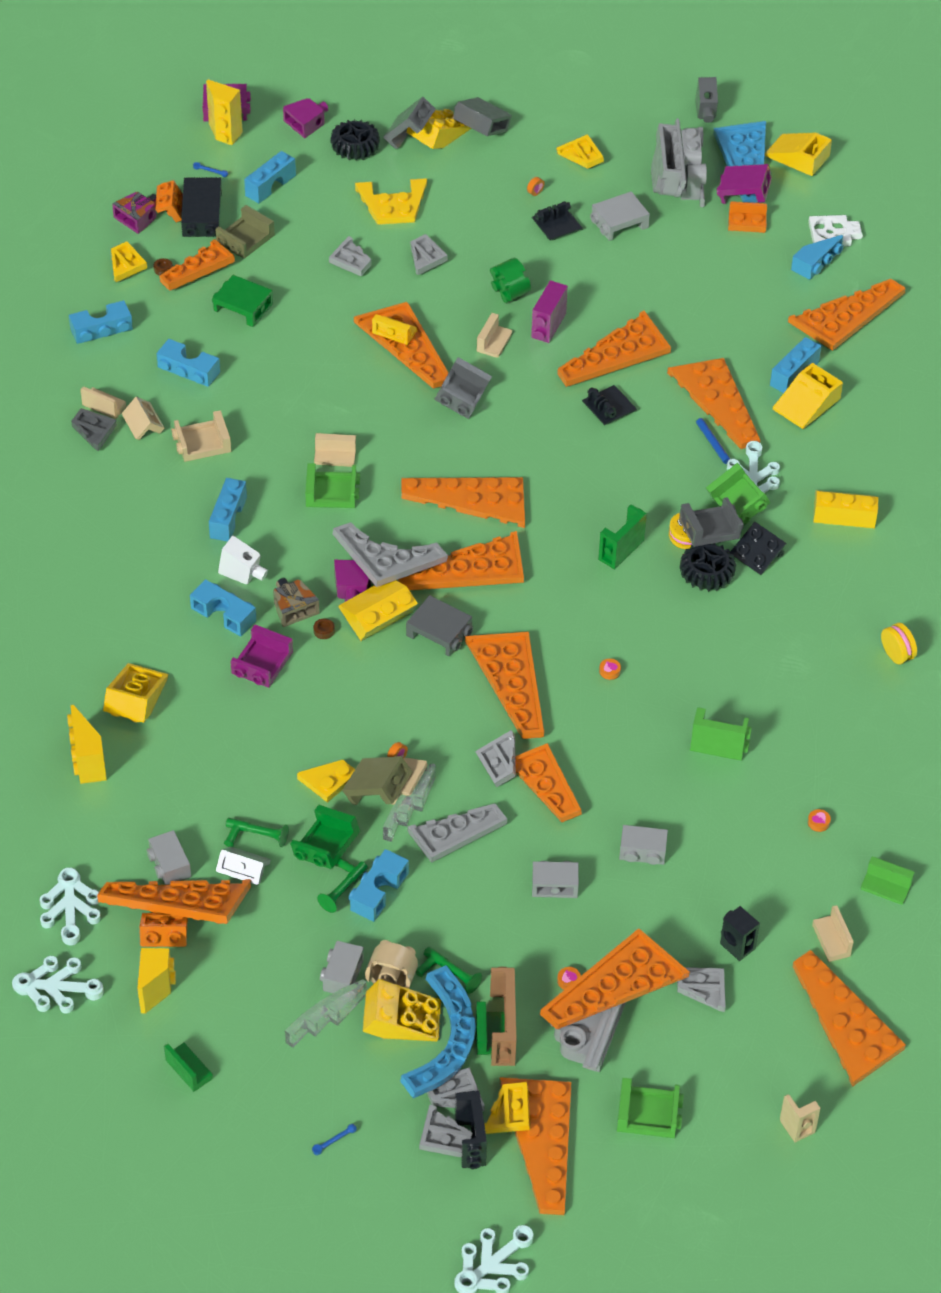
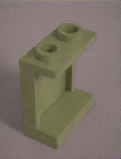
(246, 233)
(378, 777)

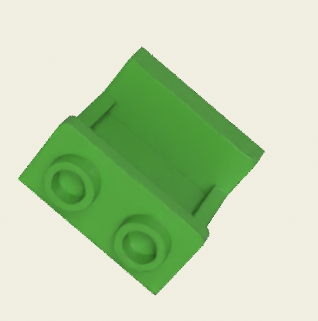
(331, 488)
(740, 491)
(719, 738)
(649, 1110)

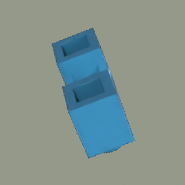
(259, 183)
(89, 328)
(793, 363)
(200, 369)
(230, 500)
(210, 598)
(386, 870)

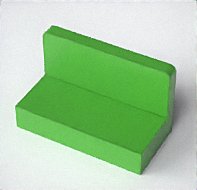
(887, 880)

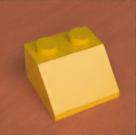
(155, 977)

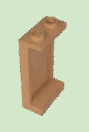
(504, 1044)

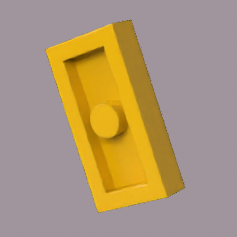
(393, 329)

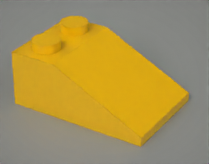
(134, 692)

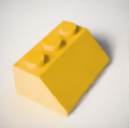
(224, 111)
(845, 509)
(378, 608)

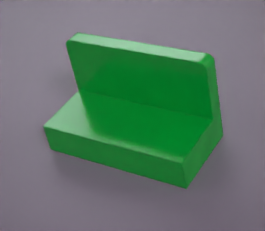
(486, 1025)
(187, 1066)

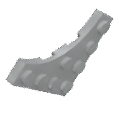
(384, 561)

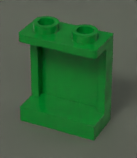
(244, 298)
(618, 546)
(327, 837)

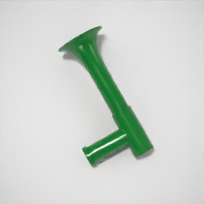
(237, 825)
(328, 901)
(471, 981)

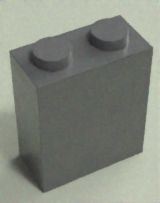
(482, 116)

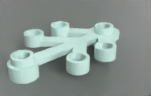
(753, 451)
(69, 903)
(55, 984)
(492, 1264)

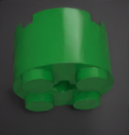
(510, 280)

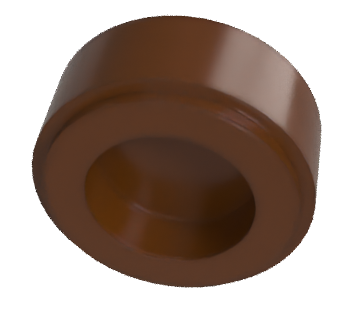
(162, 265)
(324, 628)

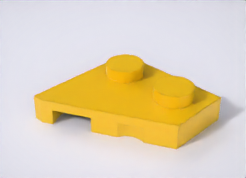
(126, 261)
(510, 1110)

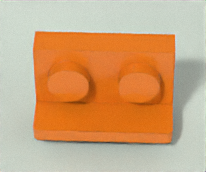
(169, 198)
(747, 217)
(163, 930)

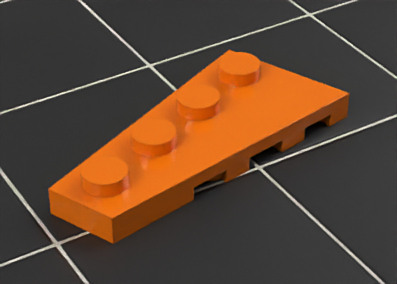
(202, 264)
(544, 777)

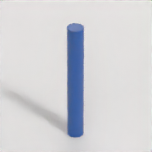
(712, 440)

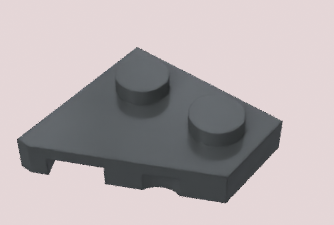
(93, 427)

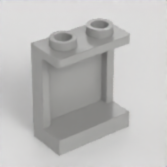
(618, 214)

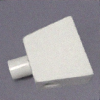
(240, 562)

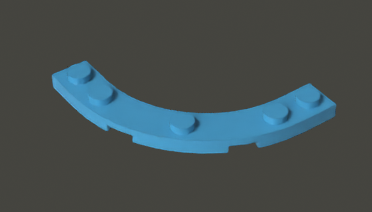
(461, 1036)

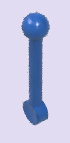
(196, 165)
(317, 1149)

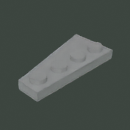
(456, 831)

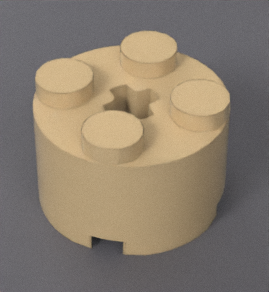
(392, 964)

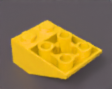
(440, 129)
(801, 151)
(809, 396)
(88, 749)
(401, 1013)

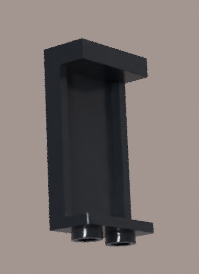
(201, 206)

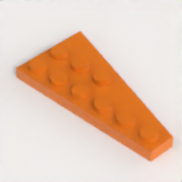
(620, 349)
(418, 354)
(478, 497)
(473, 566)
(511, 673)
(181, 898)
(850, 1025)

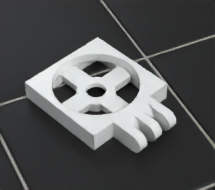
(850, 229)

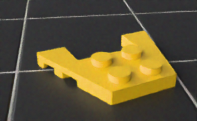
(393, 207)

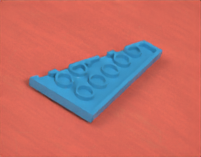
(742, 146)

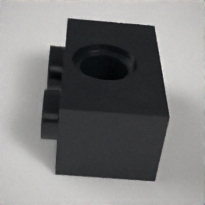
(739, 933)

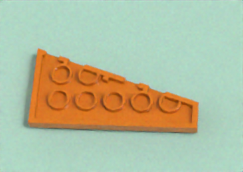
(844, 316)
(717, 395)
(622, 975)
(546, 1142)

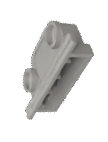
(668, 161)
(695, 171)
(589, 1038)

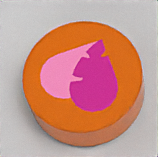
(535, 186)
(610, 669)
(398, 749)
(819, 820)
(567, 976)

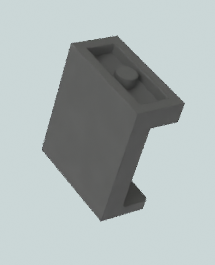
(413, 117)
(463, 388)
(711, 524)
(440, 624)

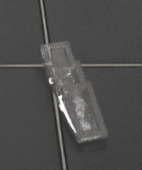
(404, 806)
(332, 1008)

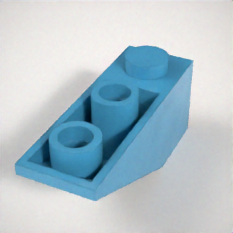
(815, 256)

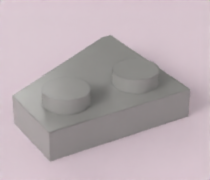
(426, 254)
(350, 257)
(499, 758)
(705, 986)
(445, 1094)
(442, 1134)

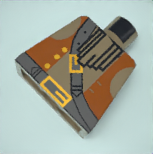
(294, 601)

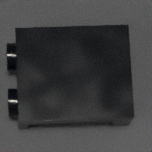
(469, 1112)

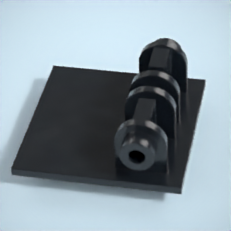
(556, 220)
(608, 404)
(758, 548)

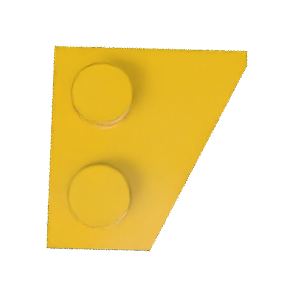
(581, 151)
(327, 779)

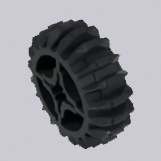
(355, 139)
(707, 566)

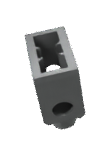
(706, 107)

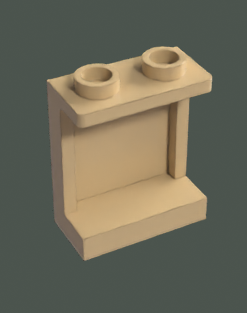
(202, 439)

